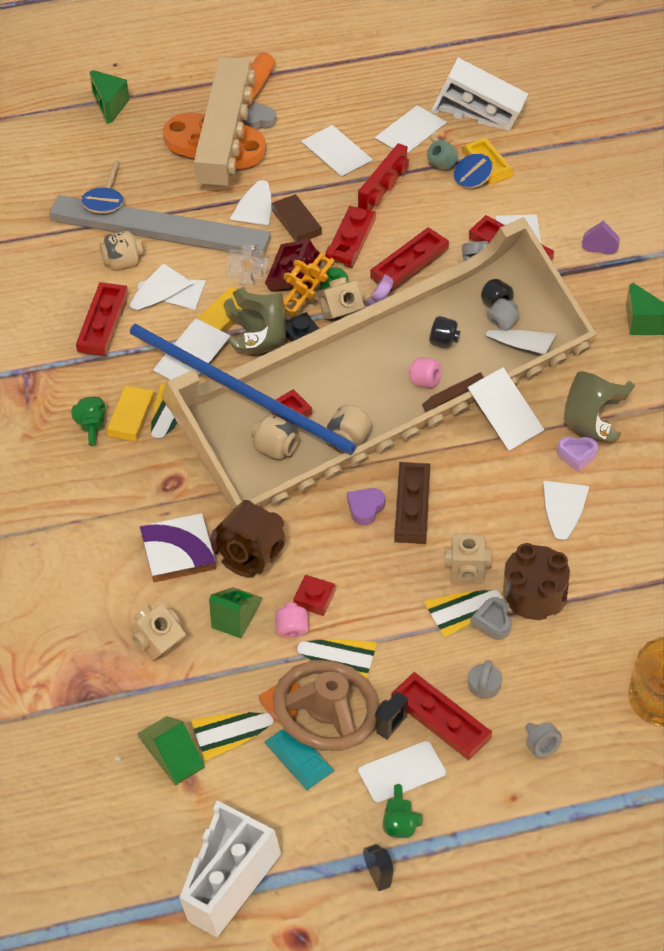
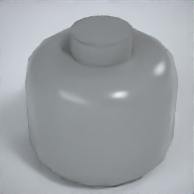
(503, 314)

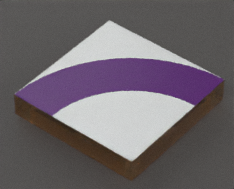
(177, 547)

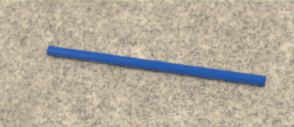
(244, 389)

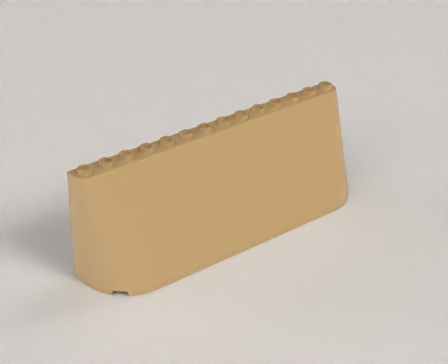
(367, 365)

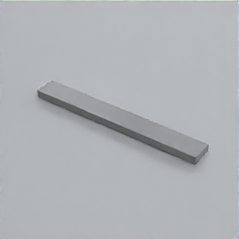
(160, 226)

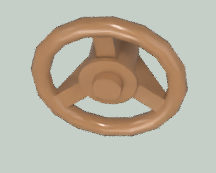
(325, 703)

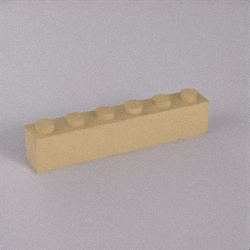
(223, 121)

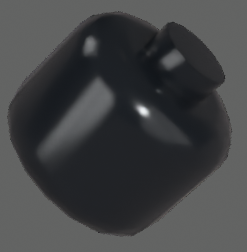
(494, 290)
(444, 332)

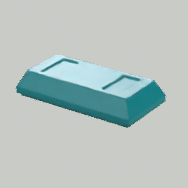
(301, 760)

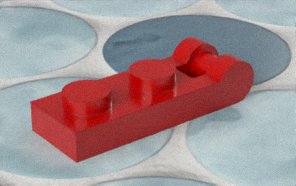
(351, 236)

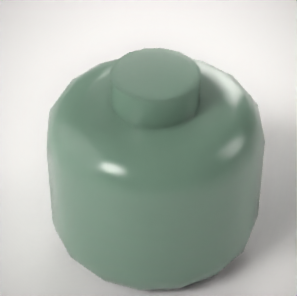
(442, 154)

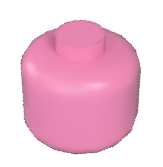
(425, 372)
(291, 620)

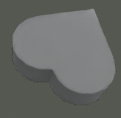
(260, 116)
(493, 618)

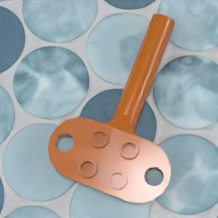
(191, 123)

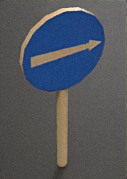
(472, 169)
(104, 199)

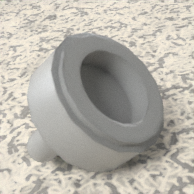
(472, 248)
(484, 680)
(543, 739)

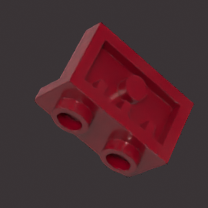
(283, 263)

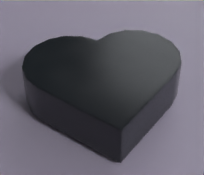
(379, 866)

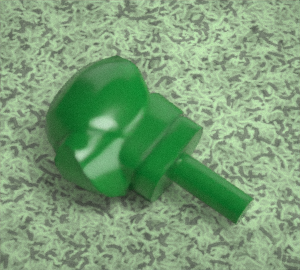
(90, 415)
(398, 818)

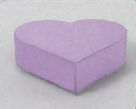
(381, 290)
(577, 451)

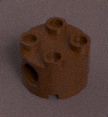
(248, 539)
(536, 581)

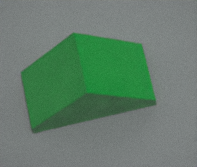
(110, 94)
(644, 312)
(233, 610)
(172, 748)

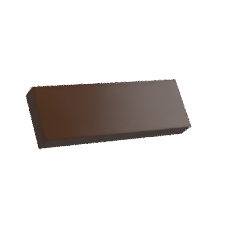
(412, 503)

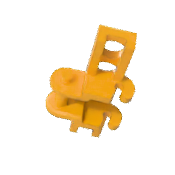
(314, 271)

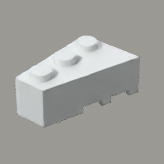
(479, 96)
(228, 868)

